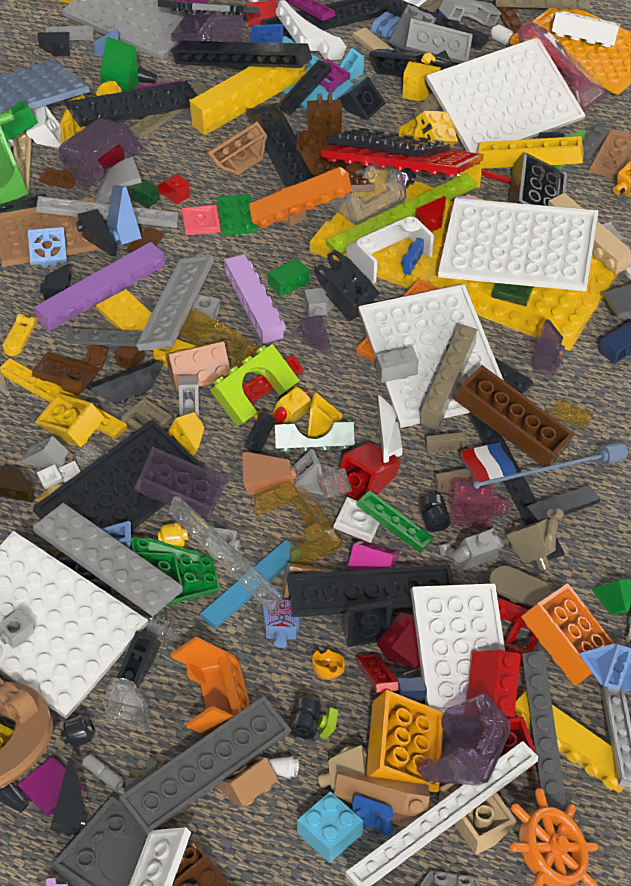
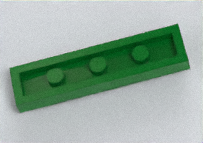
(394, 521)

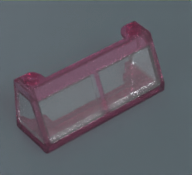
(587, 87)

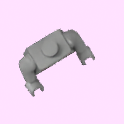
(474, 549)

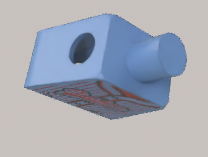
(281, 624)

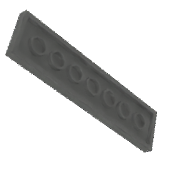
(204, 765)

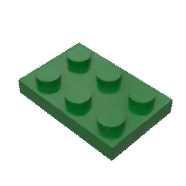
(235, 214)

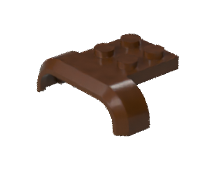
(70, 373)

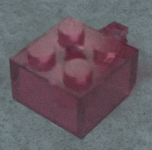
(476, 506)

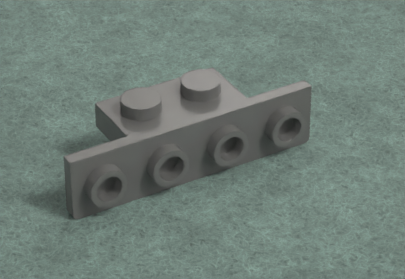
(110, 338)

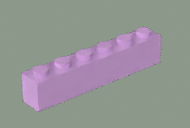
(254, 298)

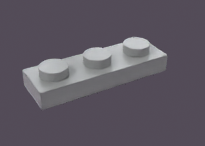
(76, 32)

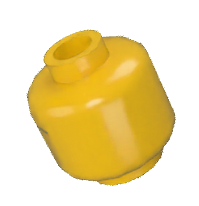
(173, 534)

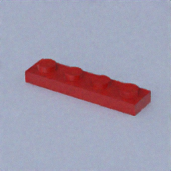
(261, 386)
(377, 672)

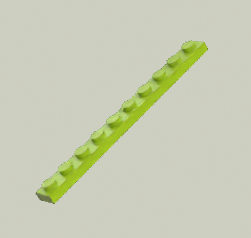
(407, 209)

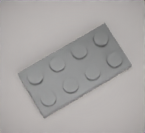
(433, 39)

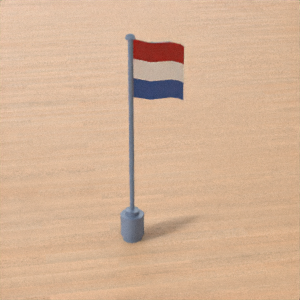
(492, 465)

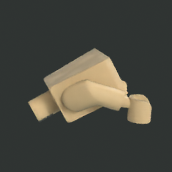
(348, 760)

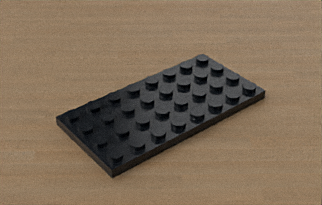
(106, 488)

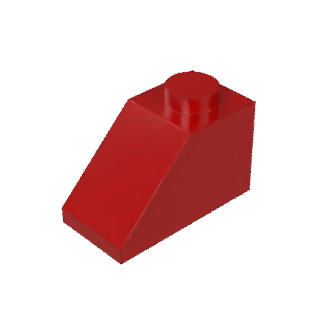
(175, 188)
(432, 214)

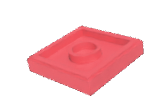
(200, 220)

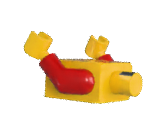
(291, 406)

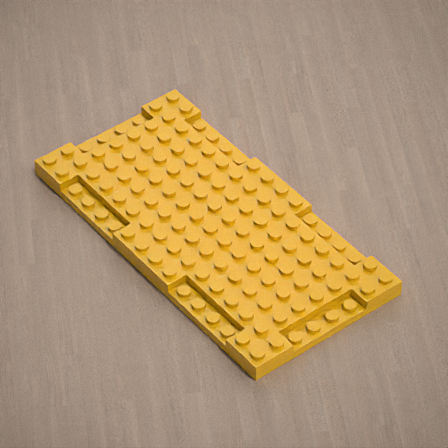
(563, 307)

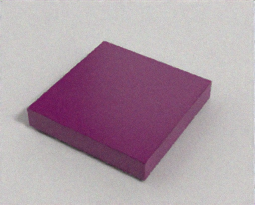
(44, 785)

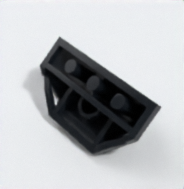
(127, 383)

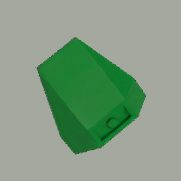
(189, 568)

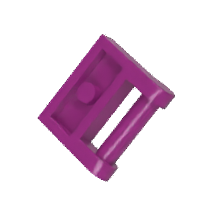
(336, 76)

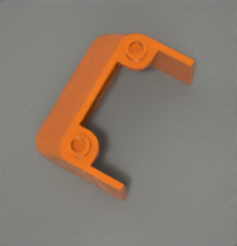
(220, 683)

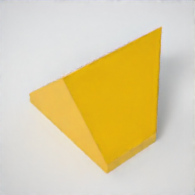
(321, 416)

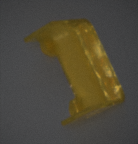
(205, 330)
(320, 534)

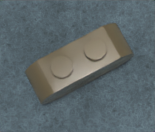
(518, 587)

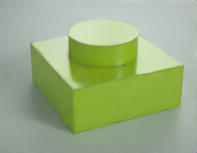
(328, 723)

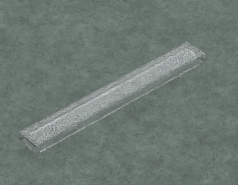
(225, 554)

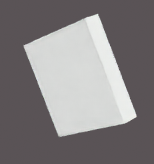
(356, 521)

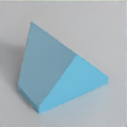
(353, 63)

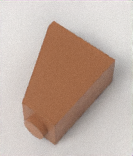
(265, 472)

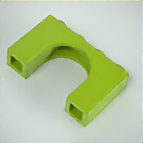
(230, 391)

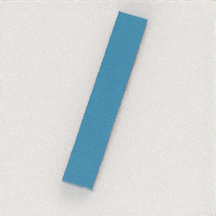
(238, 595)

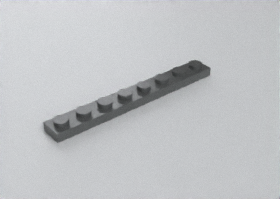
(544, 729)

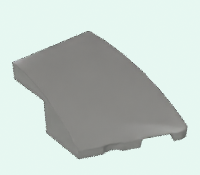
(121, 174)

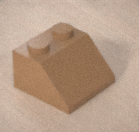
(249, 782)

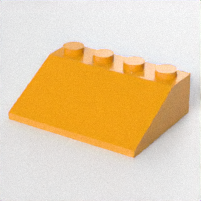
(402, 737)

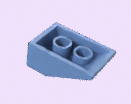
(121, 217)

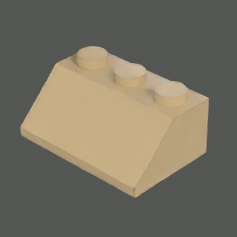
(484, 824)

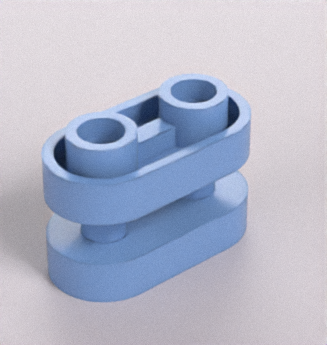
(385, 25)

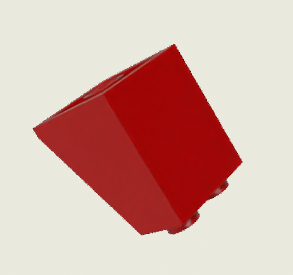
(367, 470)

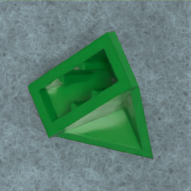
(615, 596)

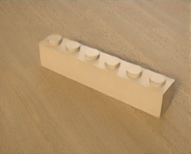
(606, 245)

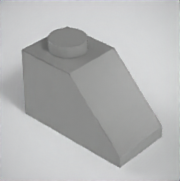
(317, 302)
(46, 453)

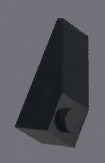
(95, 231)
(139, 658)
(70, 806)

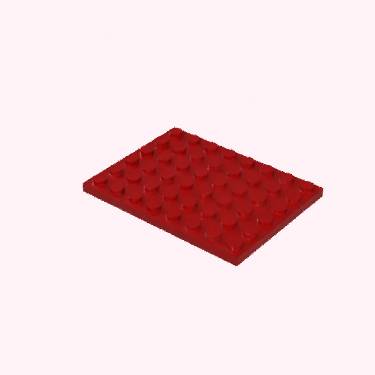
(448, 162)

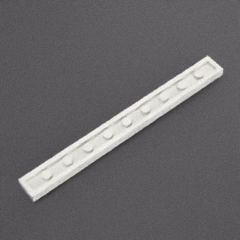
(439, 818)

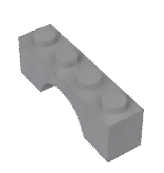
(481, 11)

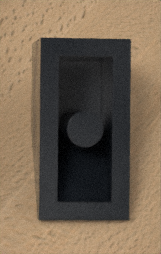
(55, 43)
(56, 281)

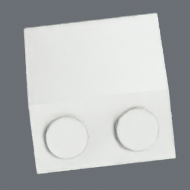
(47, 129)

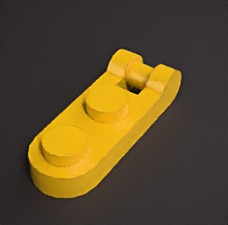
(19, 335)

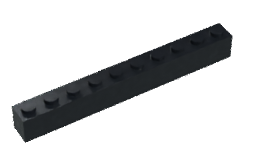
(242, 54)

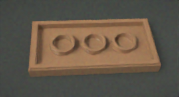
(613, 155)

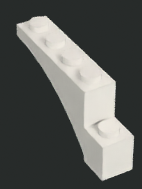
(304, 32)

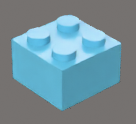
(330, 827)

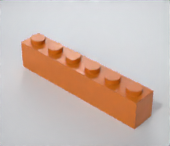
(300, 197)

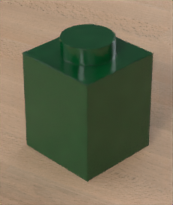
(145, 193)

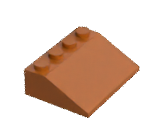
(566, 630)

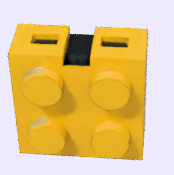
(437, 126)

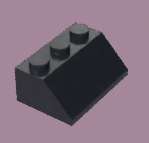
(393, 61)

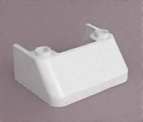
(361, 249)

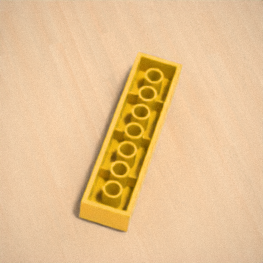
(240, 93)

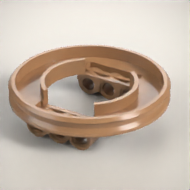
(31, 732)

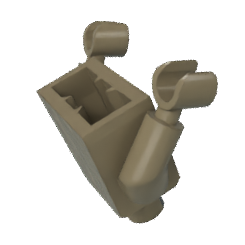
(536, 539)

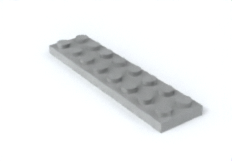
(175, 303)
(108, 559)

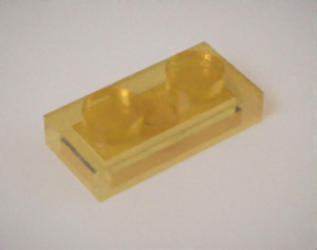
(572, 414)

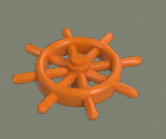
(553, 845)

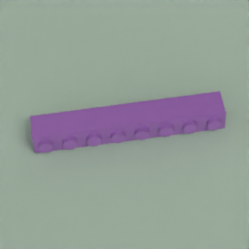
(99, 286)

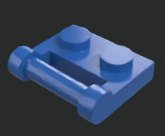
(368, 812)

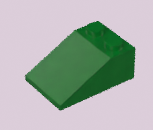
(119, 64)

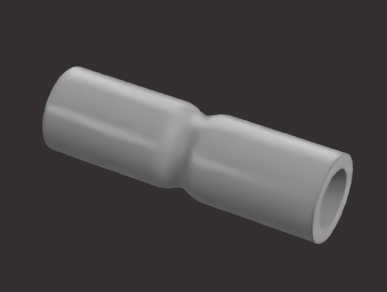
(104, 773)

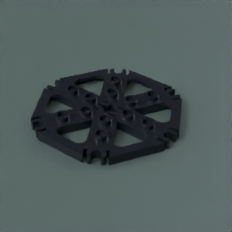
(202, 7)

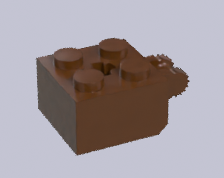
(324, 115)

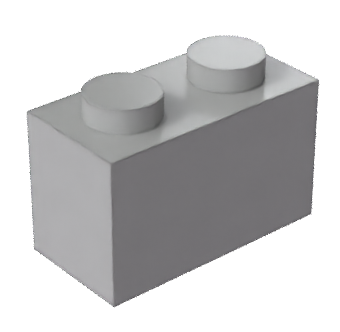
(397, 364)
(188, 395)

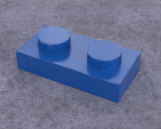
(414, 253)

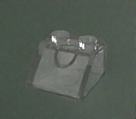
(126, 705)

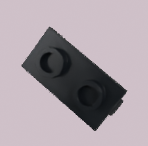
(260, 432)

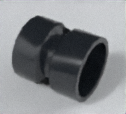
(434, 513)
(305, 718)

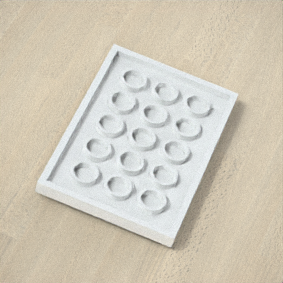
(450, 627)

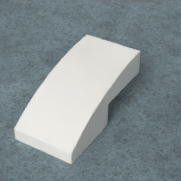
(52, 476)

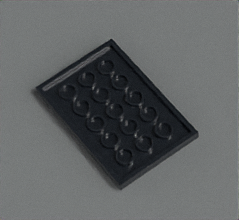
(389, 142)

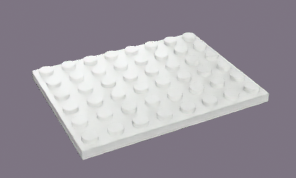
(505, 95)
(519, 244)
(428, 325)
(74, 626)

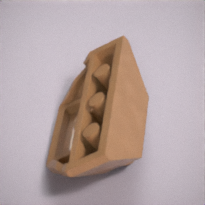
(240, 151)

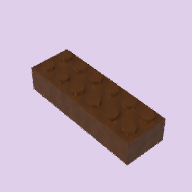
(514, 416)

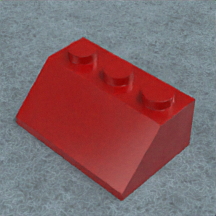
(497, 676)

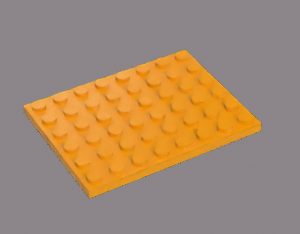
(607, 64)

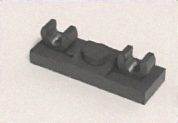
(594, 140)

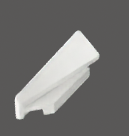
(388, 430)

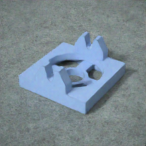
(47, 235)

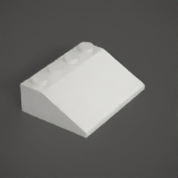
(585, 27)

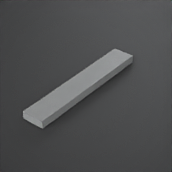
(619, 731)

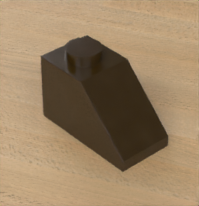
(15, 485)

